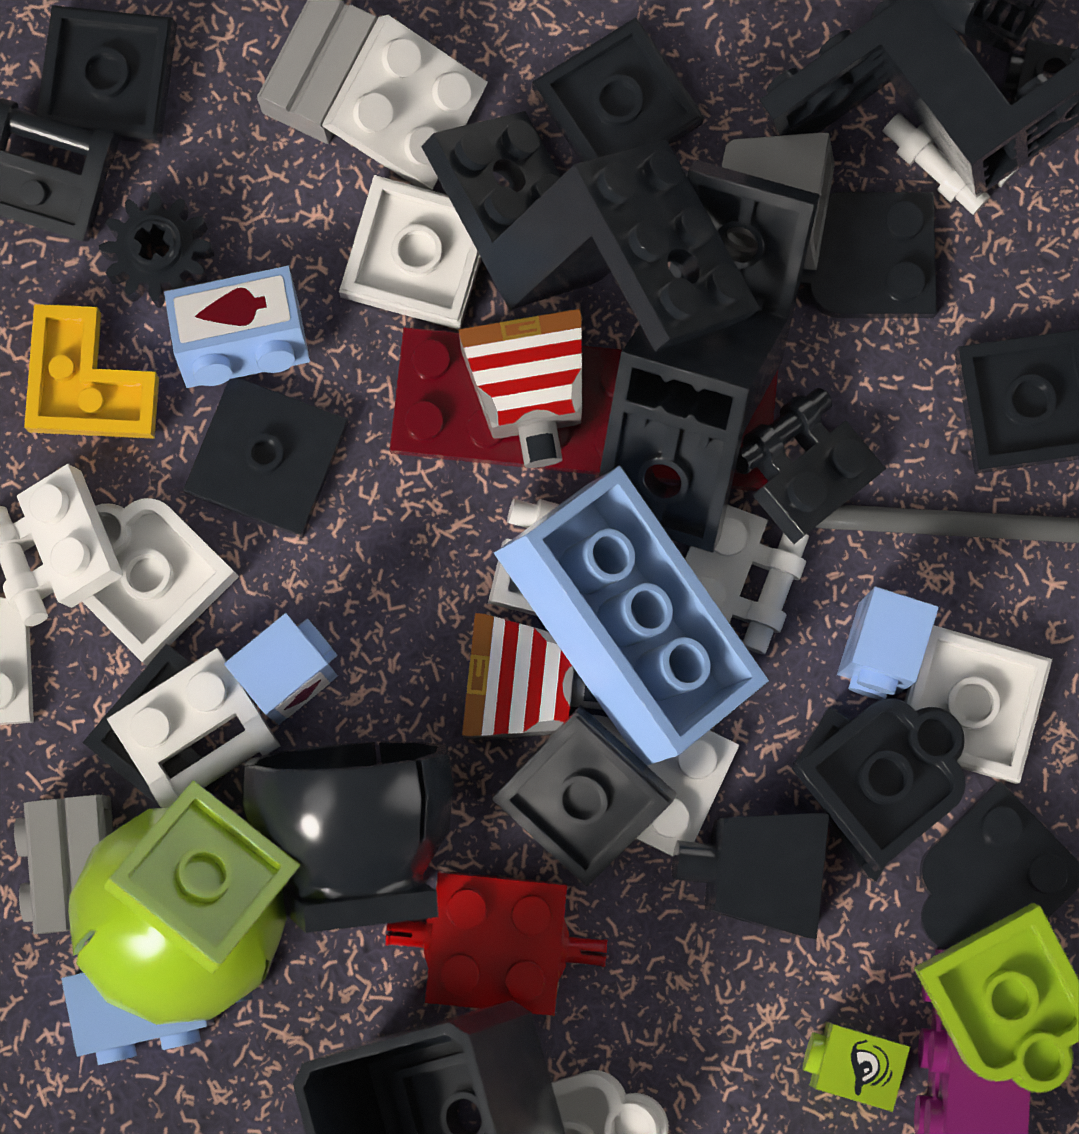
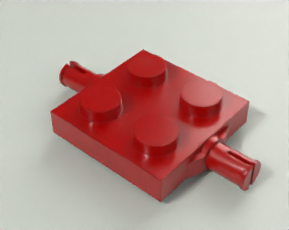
(496, 942)

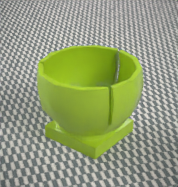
(180, 910)

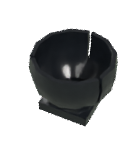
(354, 828)

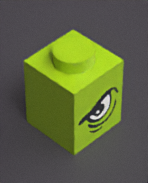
(856, 1065)

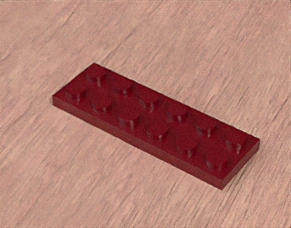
(443, 419)

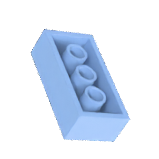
(632, 617)

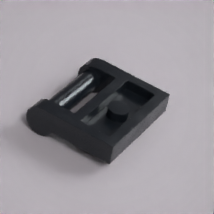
(46, 193)

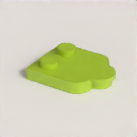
(1009, 1001)

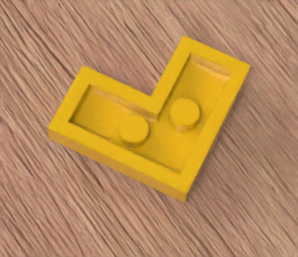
(69, 391)

